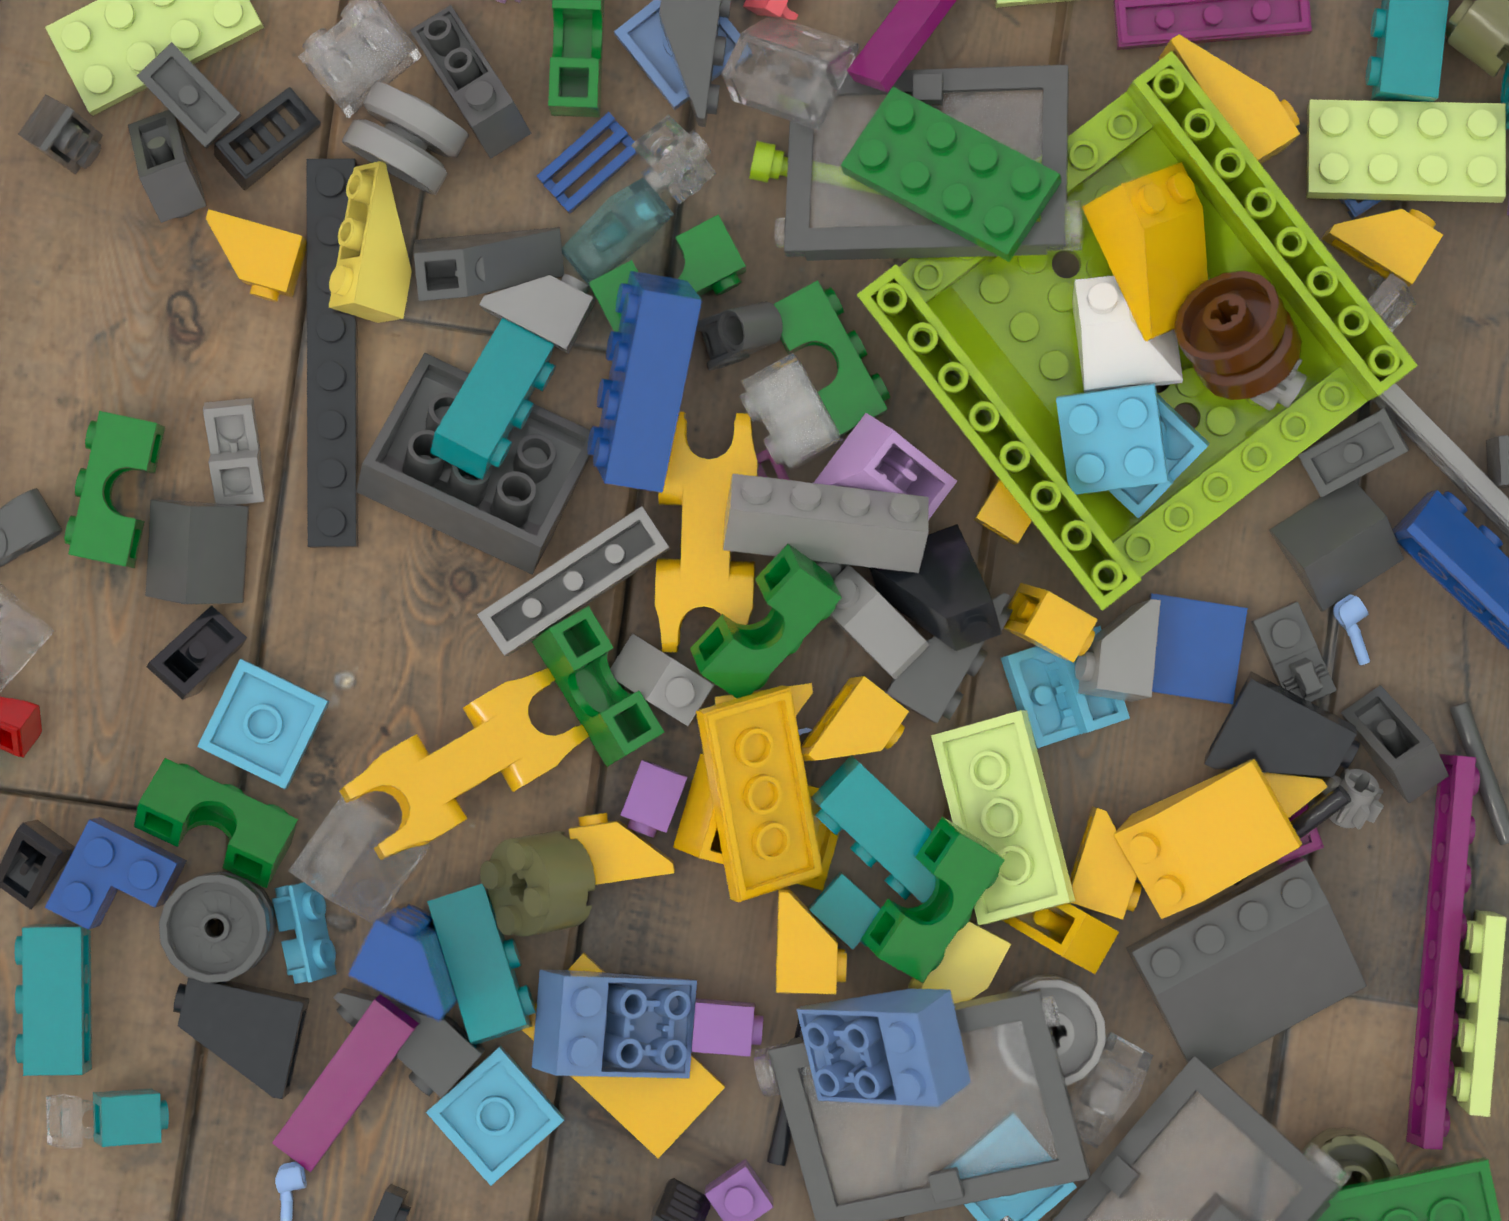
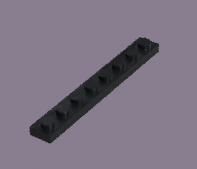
(330, 368)

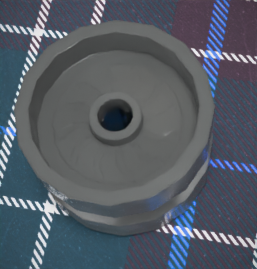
(247, 922)

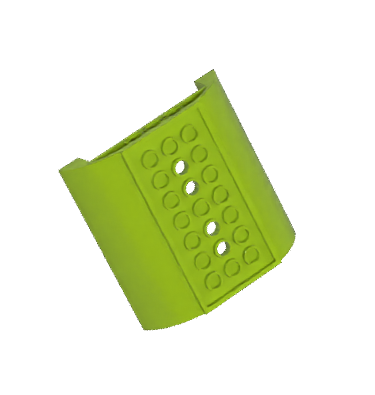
(1003, 337)

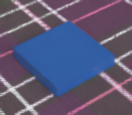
(1198, 648)

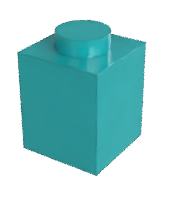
(845, 909)
(129, 1117)

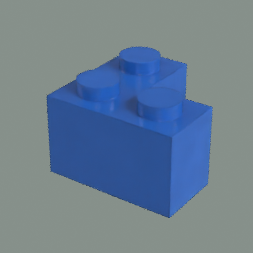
(108, 861)

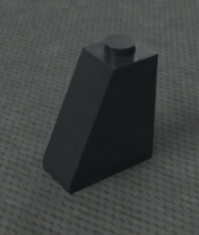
(946, 593)
(1281, 733)
(246, 1028)

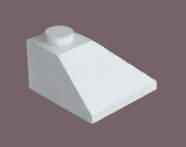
(1112, 345)

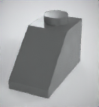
(166, 166)
(1396, 744)

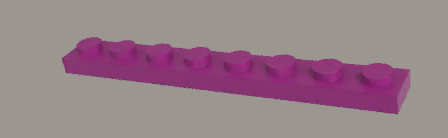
(1440, 967)

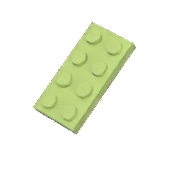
(116, 39)
(1406, 151)
(1003, 799)
(1479, 1028)

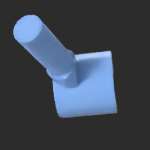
(1348, 613)
(289, 1178)

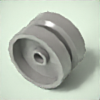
(407, 133)
(1081, 1027)

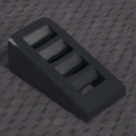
(261, 163)
(680, 1203)

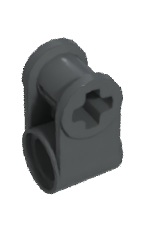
(739, 333)
(25, 525)

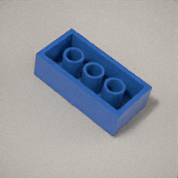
(644, 380)

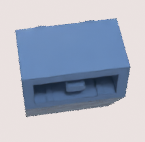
(613, 1025)
(886, 1048)

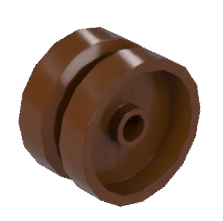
(1238, 335)

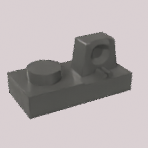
(189, 95)
(1353, 452)
(1293, 653)

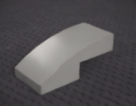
(234, 451)

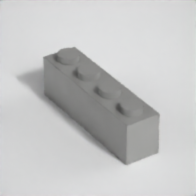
(826, 522)
(573, 581)

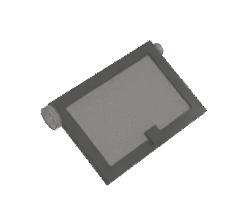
(846, 220)
(988, 1141)
(1203, 1142)

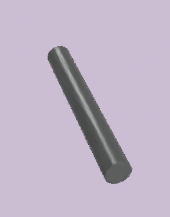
(1488, 785)

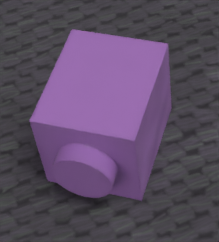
(653, 798)
(726, 1027)
(739, 1194)

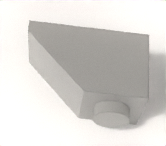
(545, 307)
(876, 624)
(1122, 656)
(661, 679)

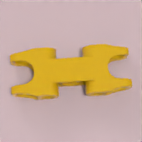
(705, 570)
(430, 783)

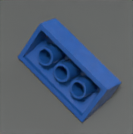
(1460, 558)
(407, 962)

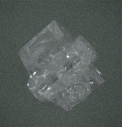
(674, 159)

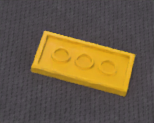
(760, 793)
(649, 1108)

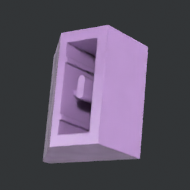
(884, 461)

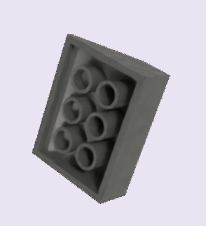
(505, 513)
(1248, 964)

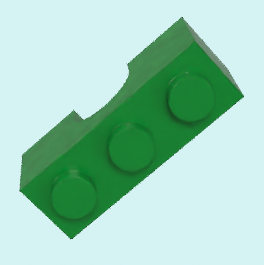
(576, 58)
(709, 265)
(813, 320)
(116, 447)
(745, 655)
(578, 661)
(185, 799)
(919, 935)

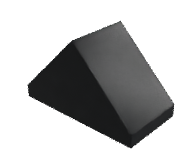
(33, 862)

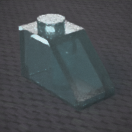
(616, 230)

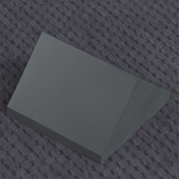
(1338, 544)
(197, 552)

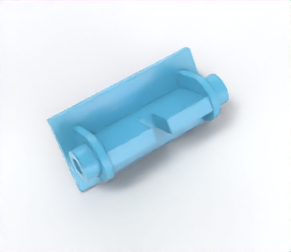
(311, 953)

